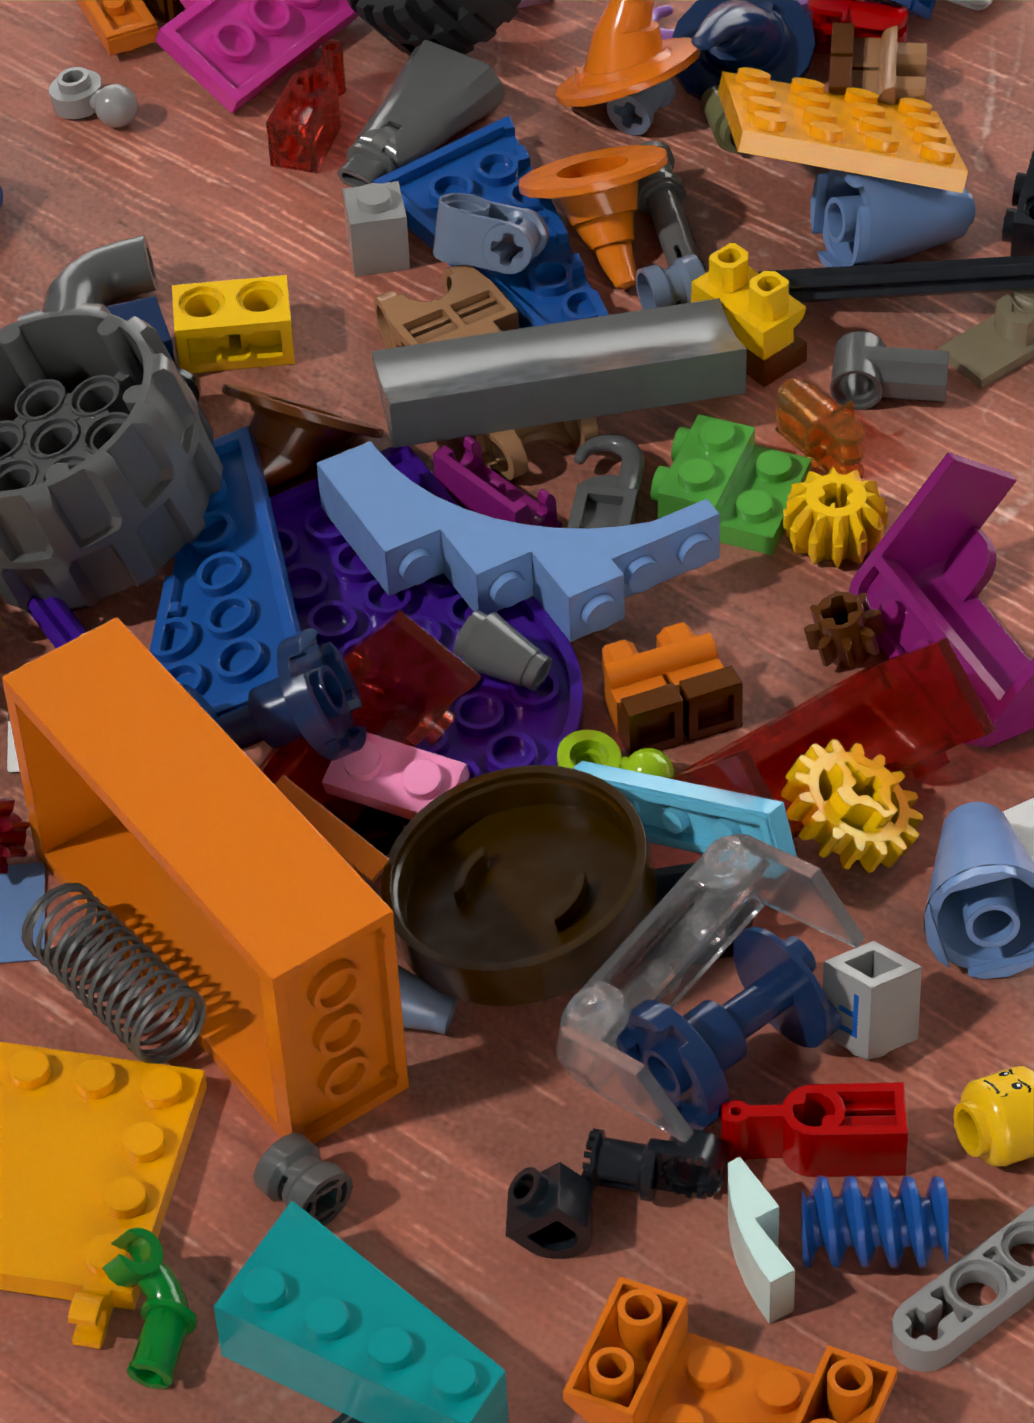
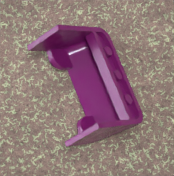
(929, 582)

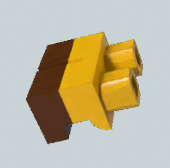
(757, 311)

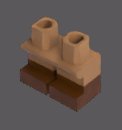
(877, 64)

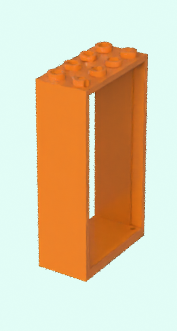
(214, 875)

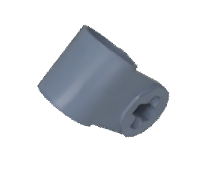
(478, 233)

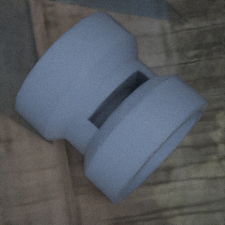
(668, 286)

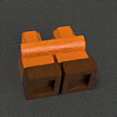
(670, 690)

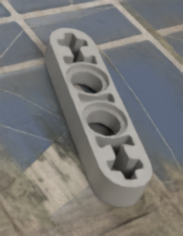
(964, 1322)

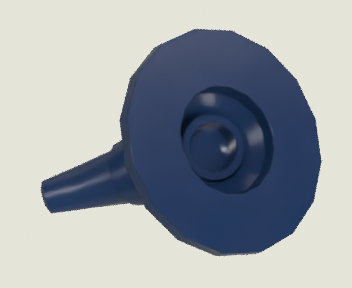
(747, 34)

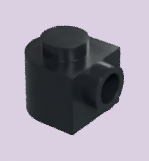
(550, 1212)

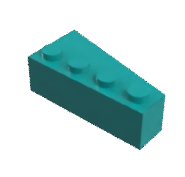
(350, 1335)

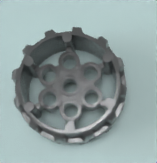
(96, 457)

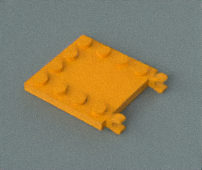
(82, 1160)

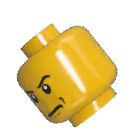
(998, 1117)

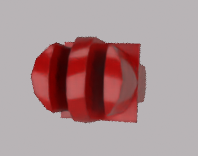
(869, 19)

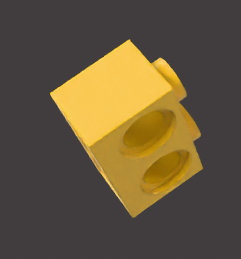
(233, 324)

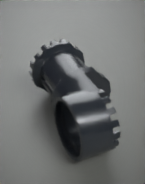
(657, 1164)

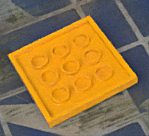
(840, 131)

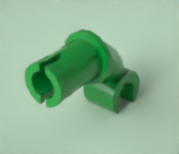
(164, 1311)

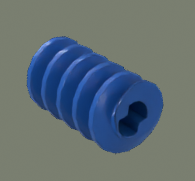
(875, 1221)

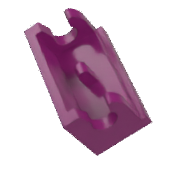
(486, 492)

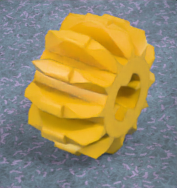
(835, 517)

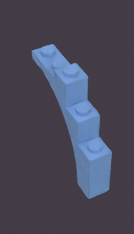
(495, 563)

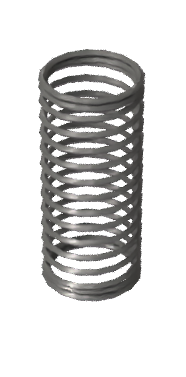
(70, 945)

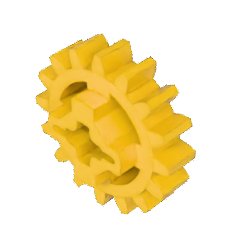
(852, 805)

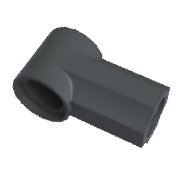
(870, 371)

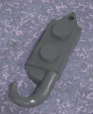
(608, 498)

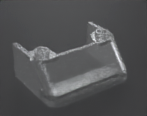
(674, 951)

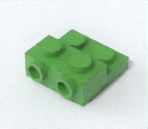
(736, 476)

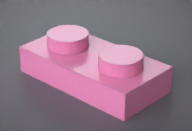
(393, 776)

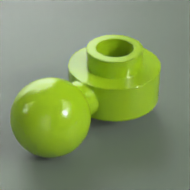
(602, 749)

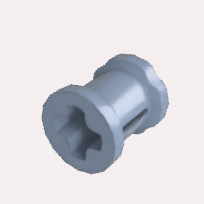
(643, 104)

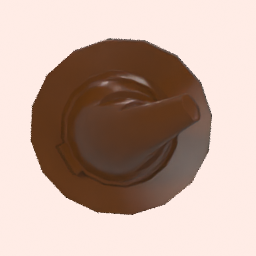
(295, 434)

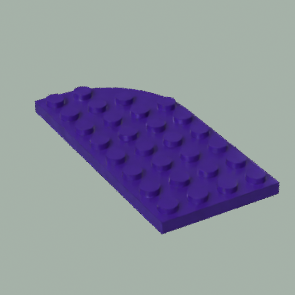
(342, 600)

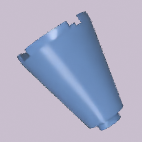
(883, 218)
(981, 895)

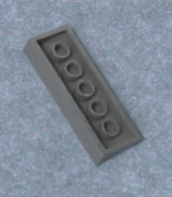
(559, 372)

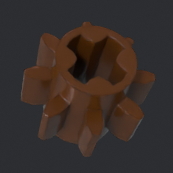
(844, 629)

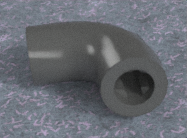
(104, 276)

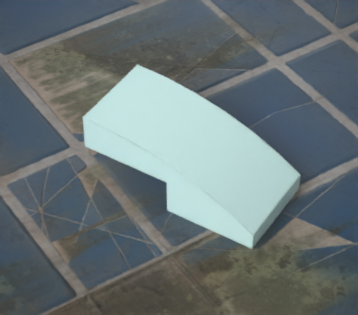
(755, 1240)

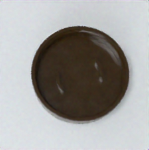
(518, 884)

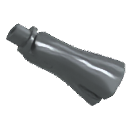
(426, 106)

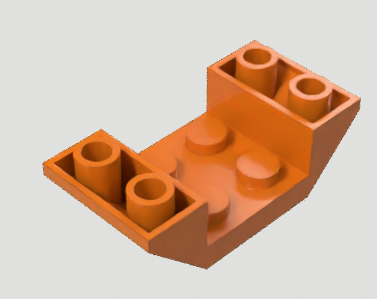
(653, 1370)

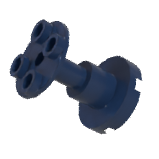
(306, 701)
(696, 1049)

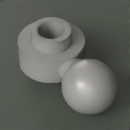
(81, 93)

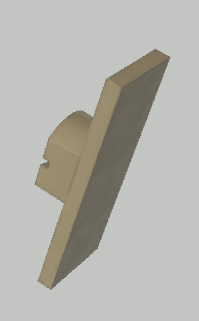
(996, 343)

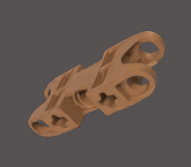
(470, 309)

